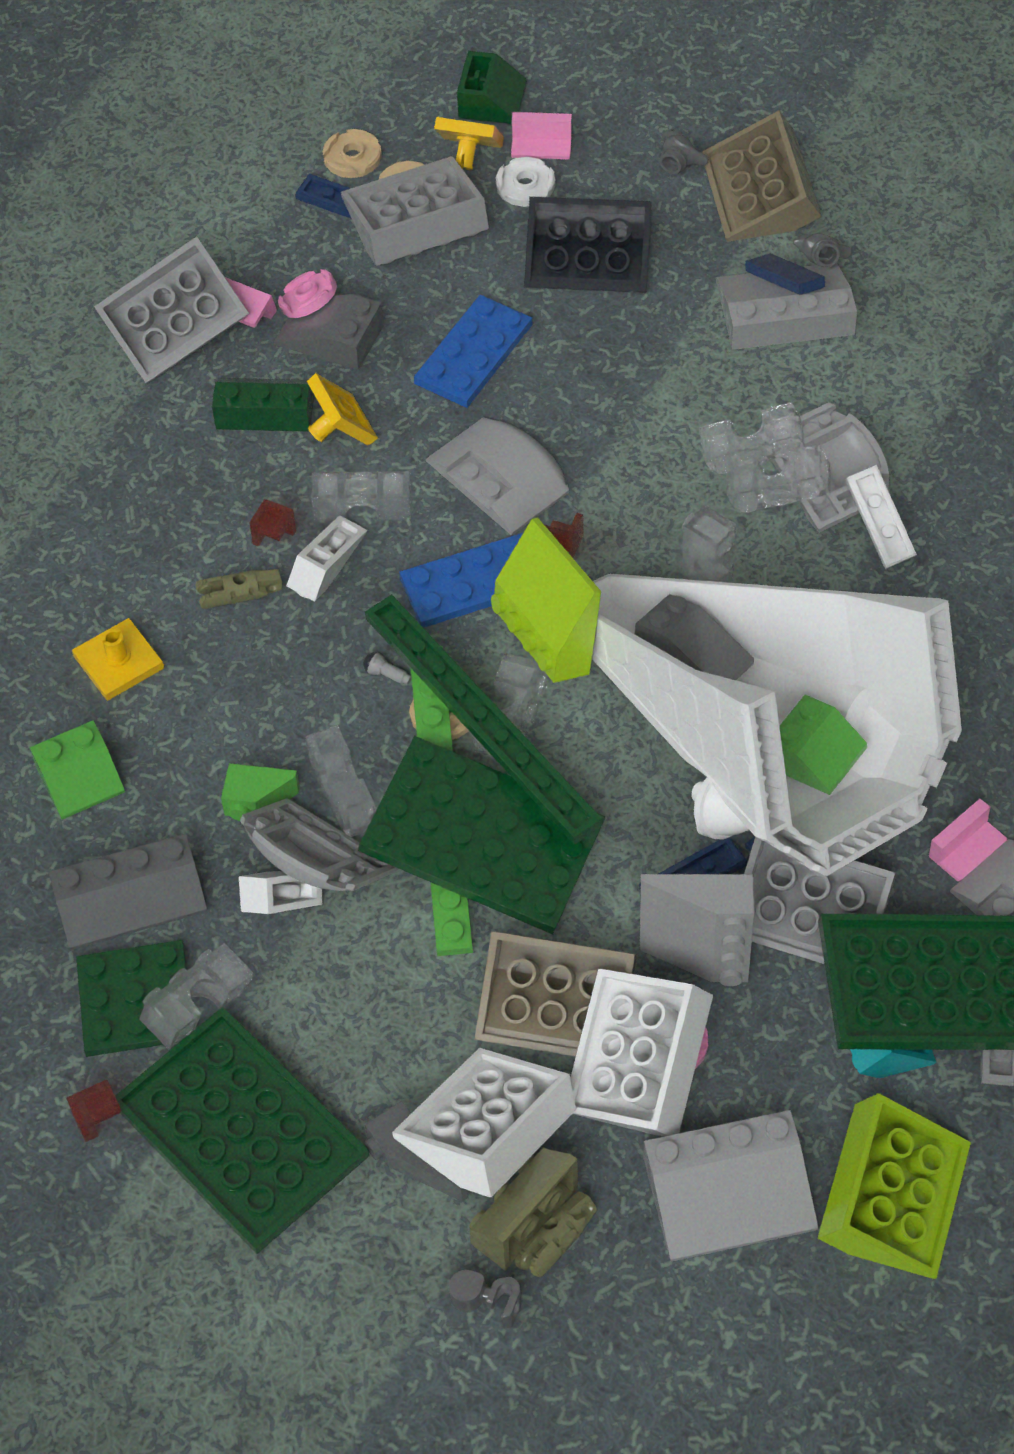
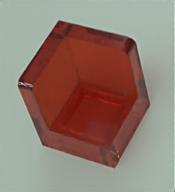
(271, 521)
(568, 535)
(93, 1107)

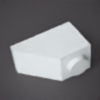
(276, 893)

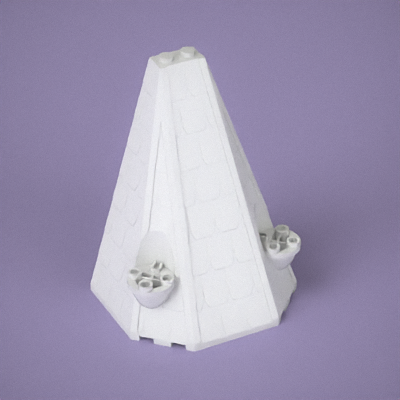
(866, 654)

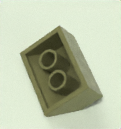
(524, 1205)

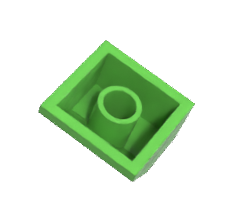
(819, 744)
(77, 769)

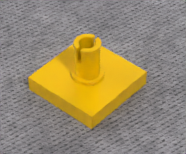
(468, 135)
(340, 412)
(118, 659)

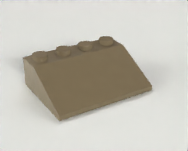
(761, 181)
(541, 991)

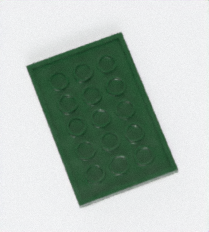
(475, 836)
(920, 980)
(240, 1129)

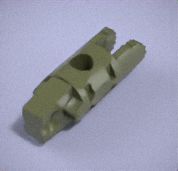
(238, 587)
(556, 1235)

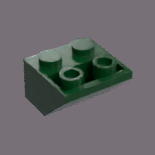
(489, 88)

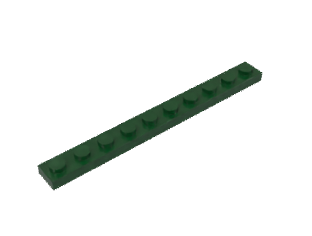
(484, 720)

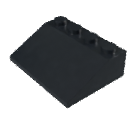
(588, 244)

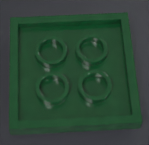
(114, 991)

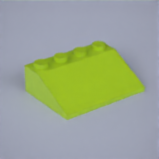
(548, 604)
(894, 1187)

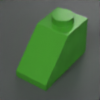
(256, 787)

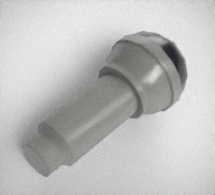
(376, 665)

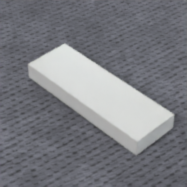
(880, 517)

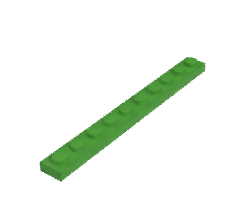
(449, 908)

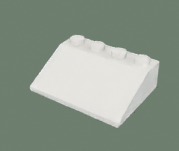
(639, 1051)
(488, 1119)

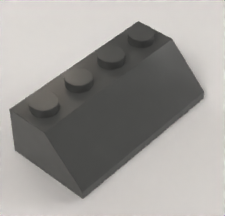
(127, 891)

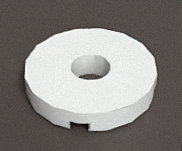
(524, 167)

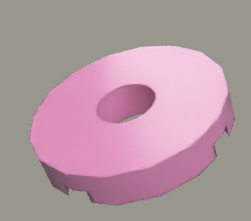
(307, 293)

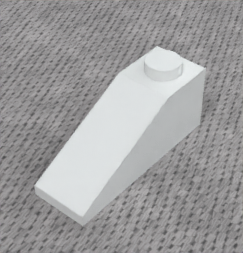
(324, 558)

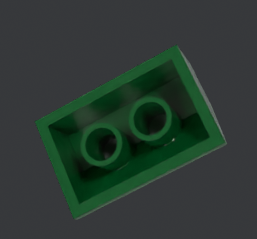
(262, 404)

